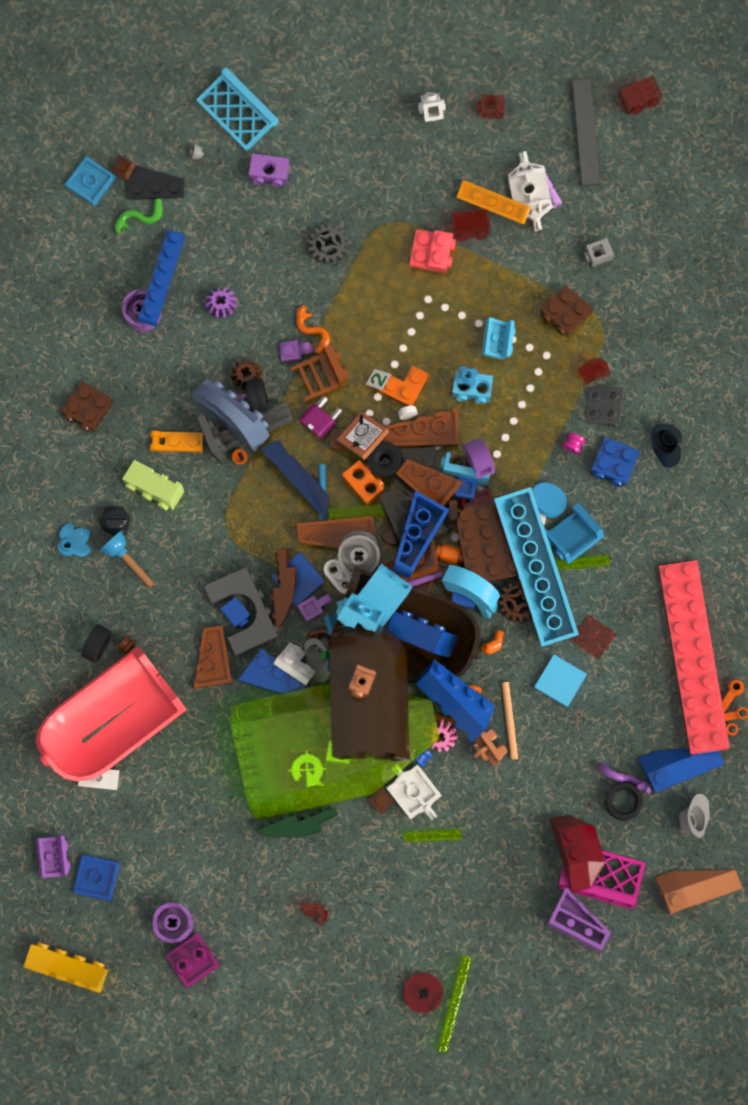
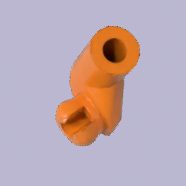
(494, 645)

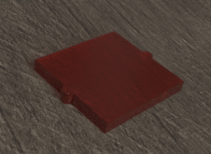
(593, 637)

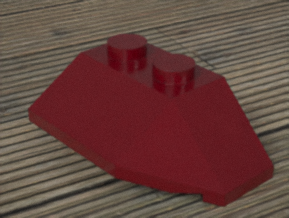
(578, 851)

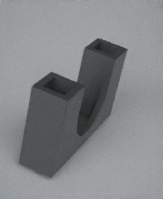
(241, 585)

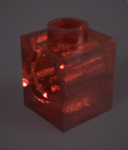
(497, 101)

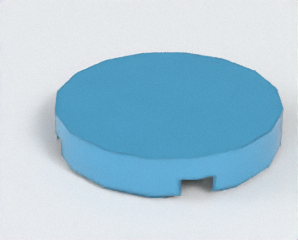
(549, 499)

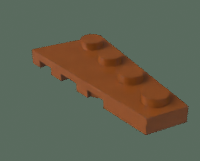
(331, 532)

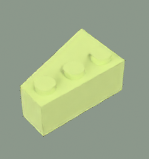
(153, 485)

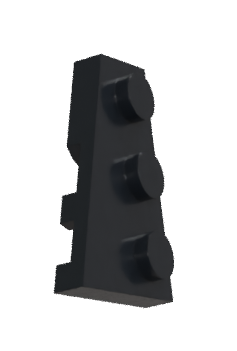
(153, 185)

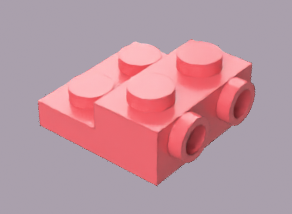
(432, 251)

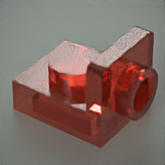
(312, 909)

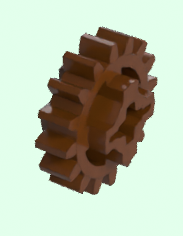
(510, 600)

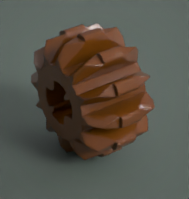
(243, 368)

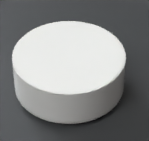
(407, 413)

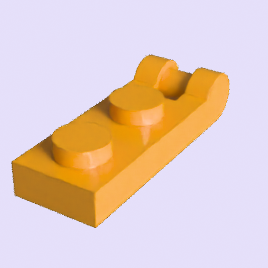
(177, 441)

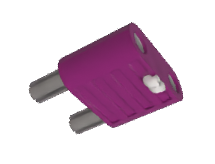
(317, 420)

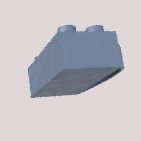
(230, 414)

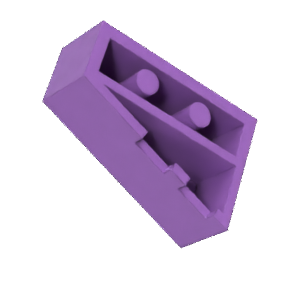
(578, 923)

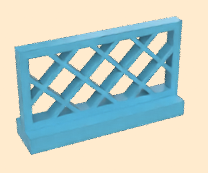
(251, 102)

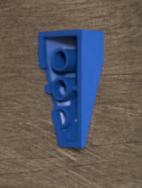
(675, 766)

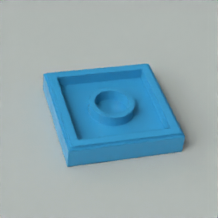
(90, 181)

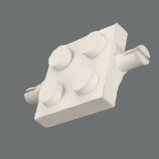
(414, 793)

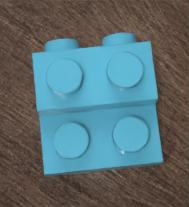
(360, 611)

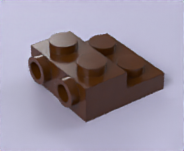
(566, 311)
(87, 407)

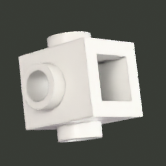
(431, 106)

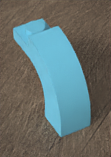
(473, 587)

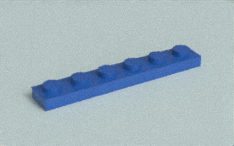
(161, 278)

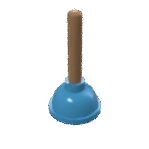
(116, 547)

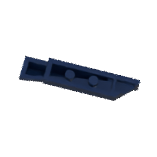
(298, 477)

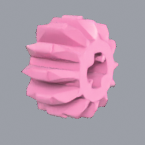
(448, 738)

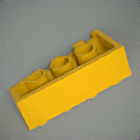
(65, 968)

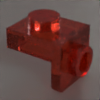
(594, 370)

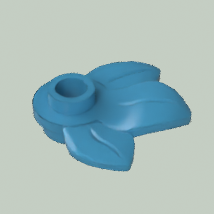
(76, 539)

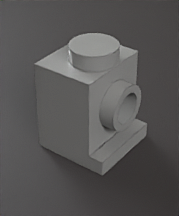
(602, 247)

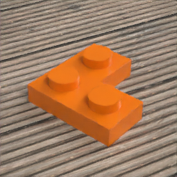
(406, 391)

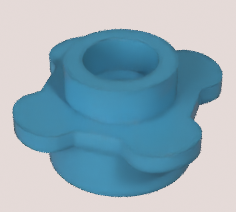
(466, 371)

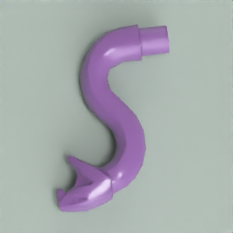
(641, 785)

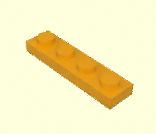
(493, 202)

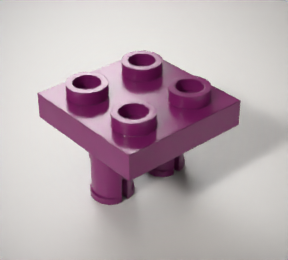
(192, 960)

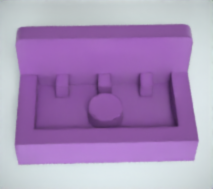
(52, 857)

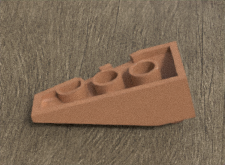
(694, 887)

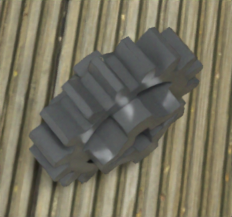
(331, 235)

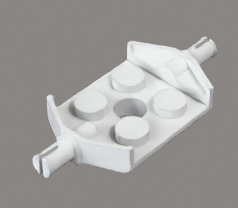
(539, 199)

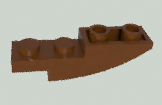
(285, 594)

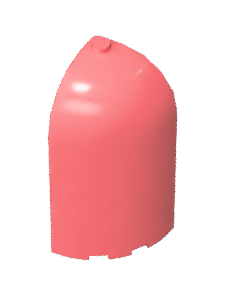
(96, 703)

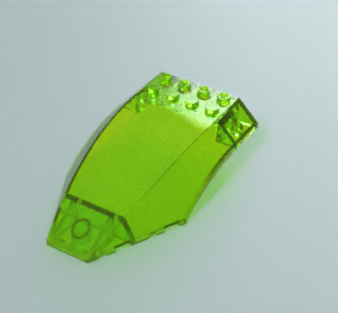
(288, 752)

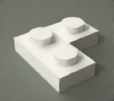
(291, 663)

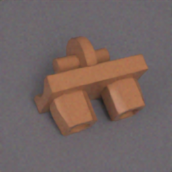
(487, 750)

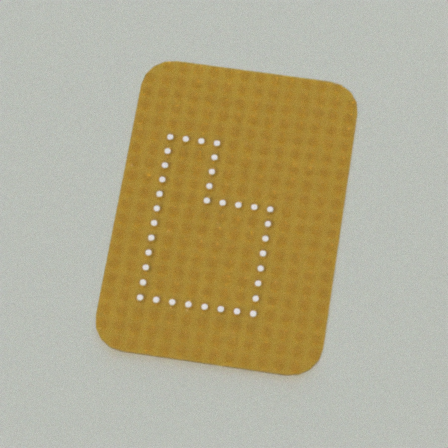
(436, 322)

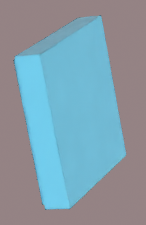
(560, 680)

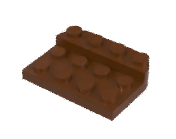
(485, 543)

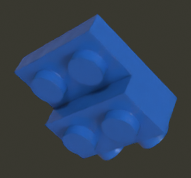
(614, 462)

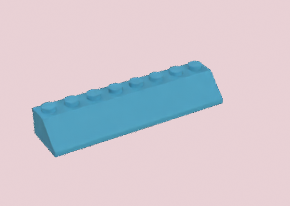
(536, 566)

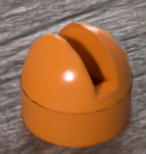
(237, 459)

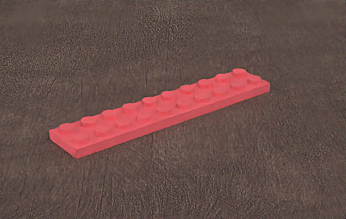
(694, 657)

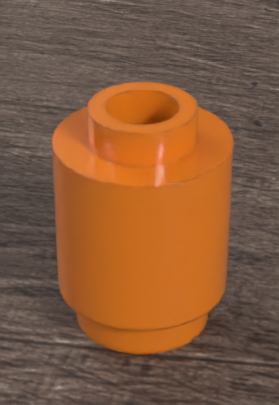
(449, 554)

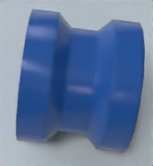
(421, 759)

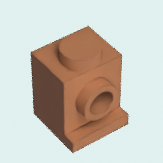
(364, 674)

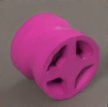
(573, 443)

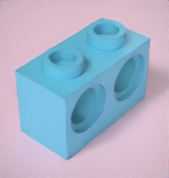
(472, 393)

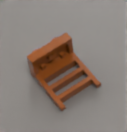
(334, 372)

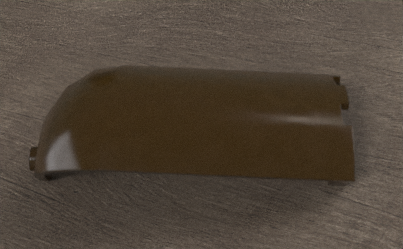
(436, 611)
(381, 720)

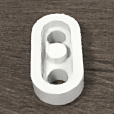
(337, 578)

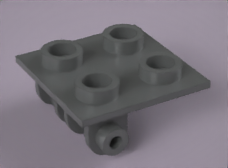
(604, 405)

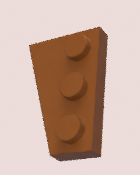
(213, 661)

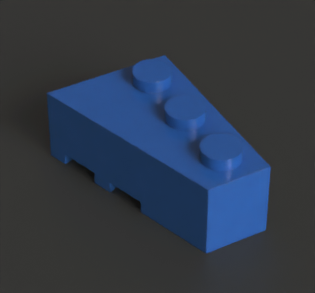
(422, 634)
(268, 677)

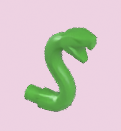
(157, 213)

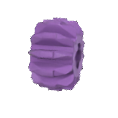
(218, 309)

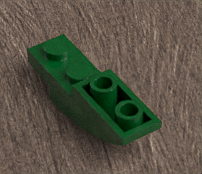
(291, 828)

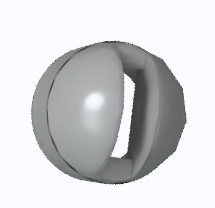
(195, 152)

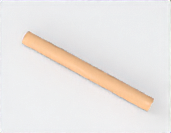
(509, 720)

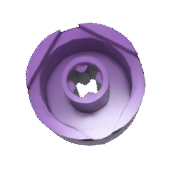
(131, 305)
(184, 924)

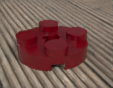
(434, 990)

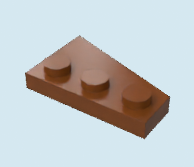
(429, 481)

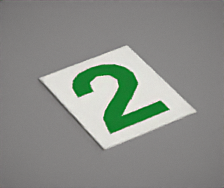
(378, 379)

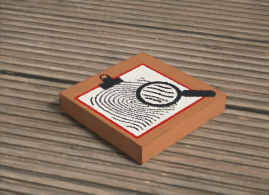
(363, 435)

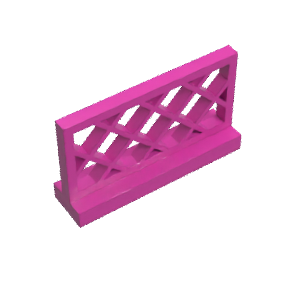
(611, 895)

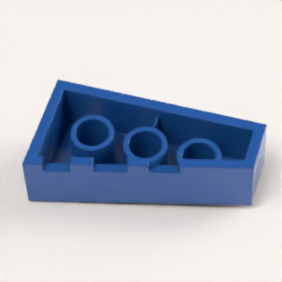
(419, 530)
(456, 699)

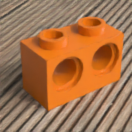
(359, 485)

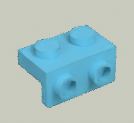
(498, 338)

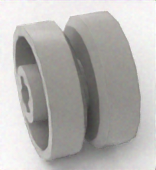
(359, 541)

